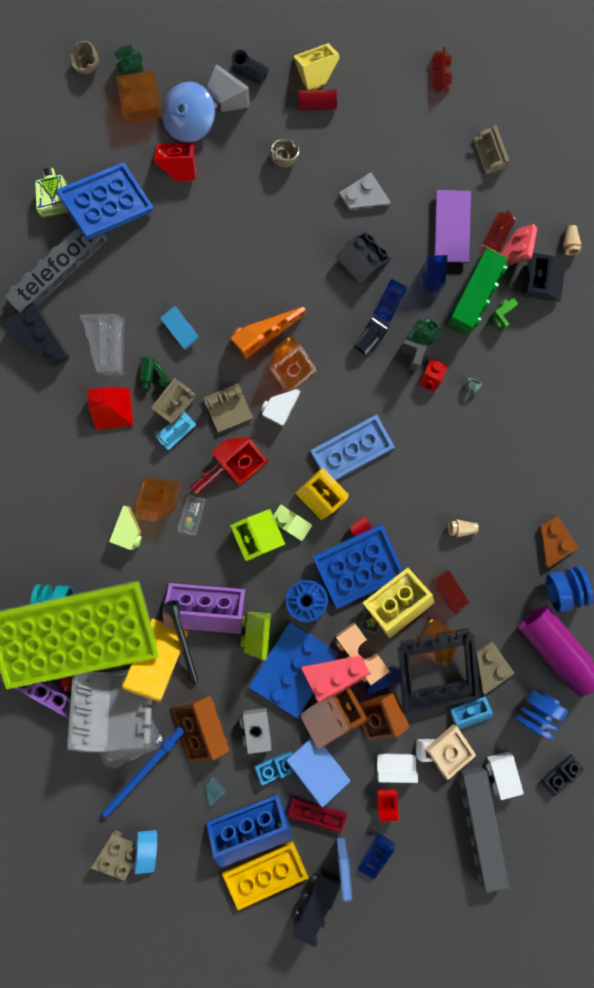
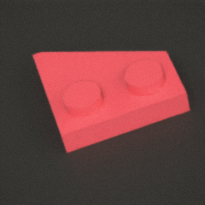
(520, 245)

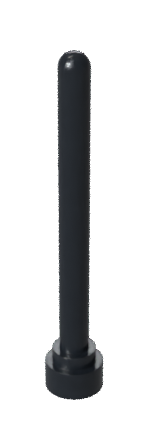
(173, 609)

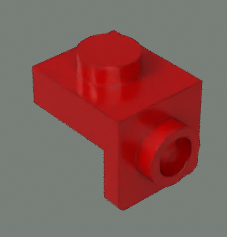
(433, 375)
(388, 805)

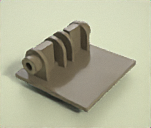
(228, 407)
(116, 856)

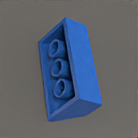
(249, 831)

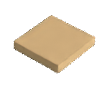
(450, 752)

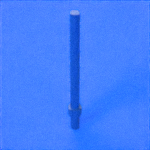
(166, 746)

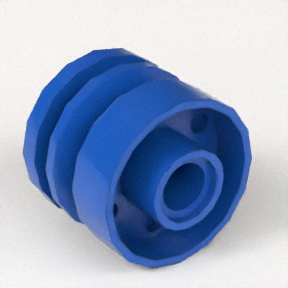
(569, 589)
(295, 603)
(542, 713)

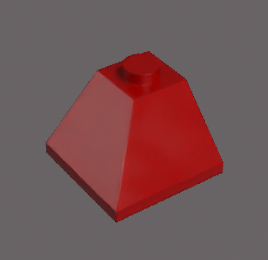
(177, 160)
(110, 407)
(240, 458)

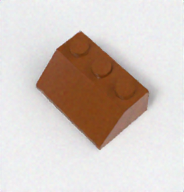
(202, 729)

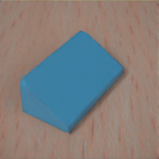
(471, 713)

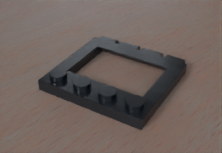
(443, 694)

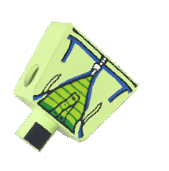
(46, 198)

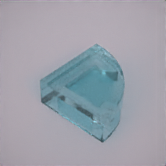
(214, 791)

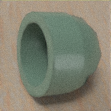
(473, 384)

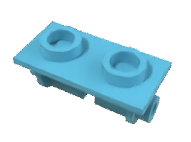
(173, 433)

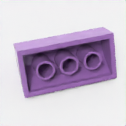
(207, 607)

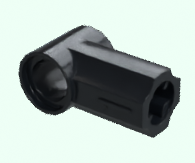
(250, 67)
(373, 331)

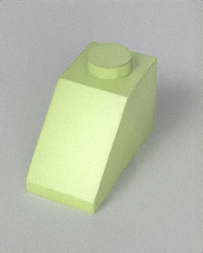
(126, 530)

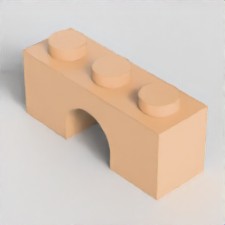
(350, 640)

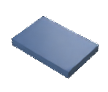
(318, 772)
(344, 869)

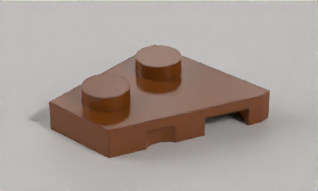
(556, 541)

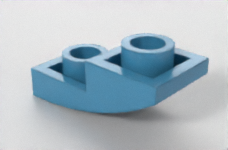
(180, 327)
(273, 769)
(145, 851)

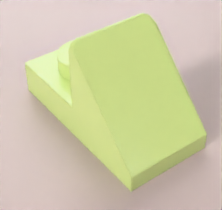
(291, 522)

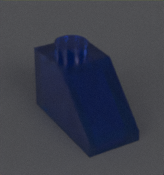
(434, 272)

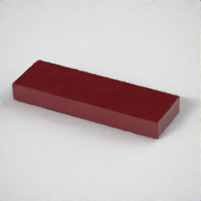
(314, 814)

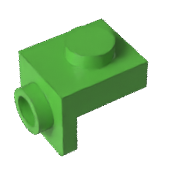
(498, 316)

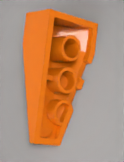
(260, 333)

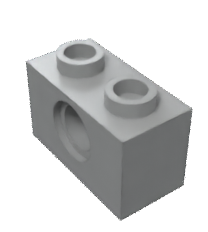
(259, 719)

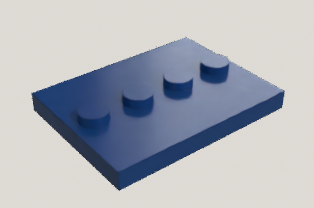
(104, 200)
(358, 565)
(281, 674)

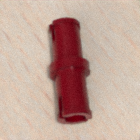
(207, 478)

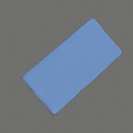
(353, 448)

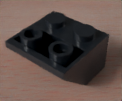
(363, 257)
(544, 277)

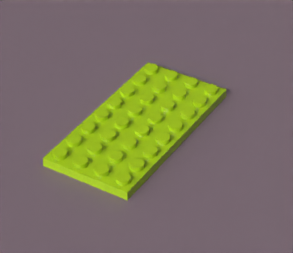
(75, 635)

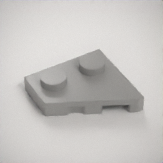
(364, 194)

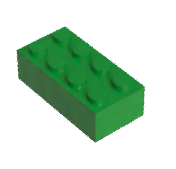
(477, 291)

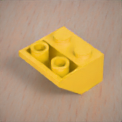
(322, 494)

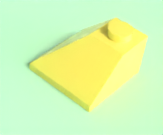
(316, 65)

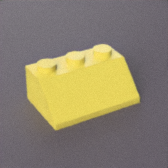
(399, 602)

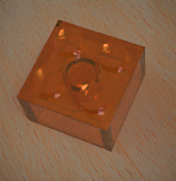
(139, 96)

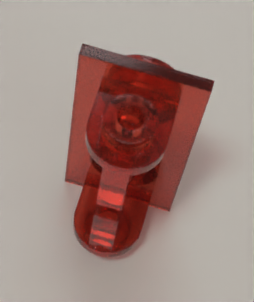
(443, 78)
(499, 231)

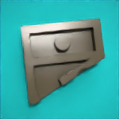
(492, 667)

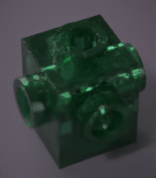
(128, 60)
(424, 332)

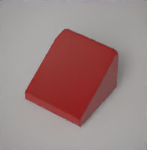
(360, 526)

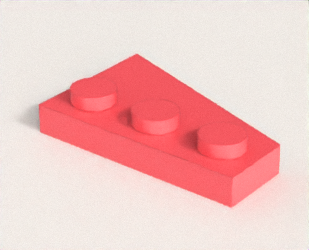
(334, 676)

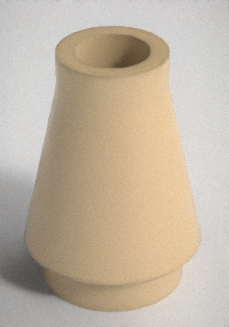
(572, 241)
(462, 528)

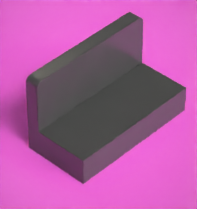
(415, 350)

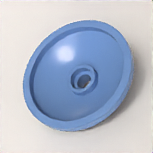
(197, 114)

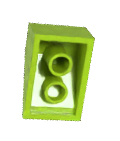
(256, 634)

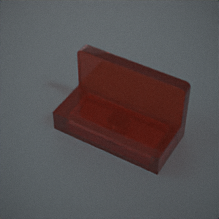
(450, 591)

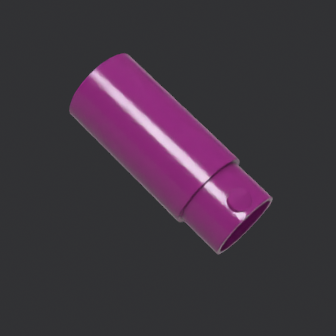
(560, 649)

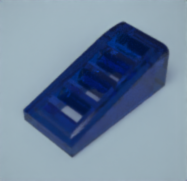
(403, 288)
(387, 680)
(382, 845)

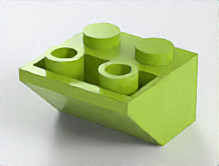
(257, 535)

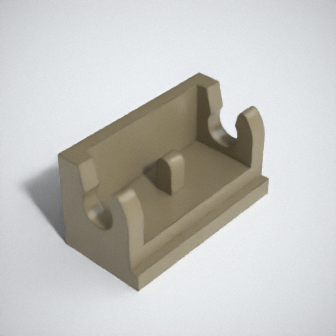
(491, 150)
(173, 401)

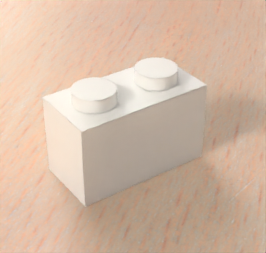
(504, 775)

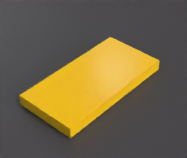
(152, 675)
(265, 875)

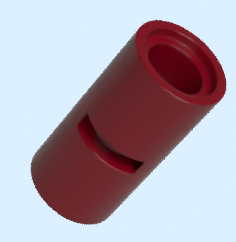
(318, 99)

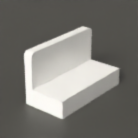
(397, 768)

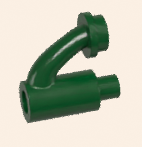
(147, 369)

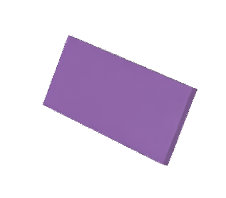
(453, 225)

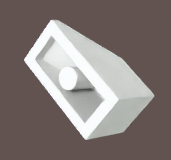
(280, 406)

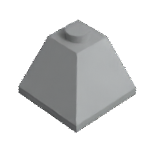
(227, 91)

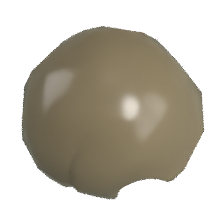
(84, 58)
(284, 153)

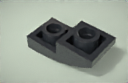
(563, 773)

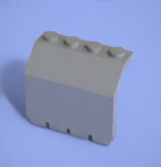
(106, 715)

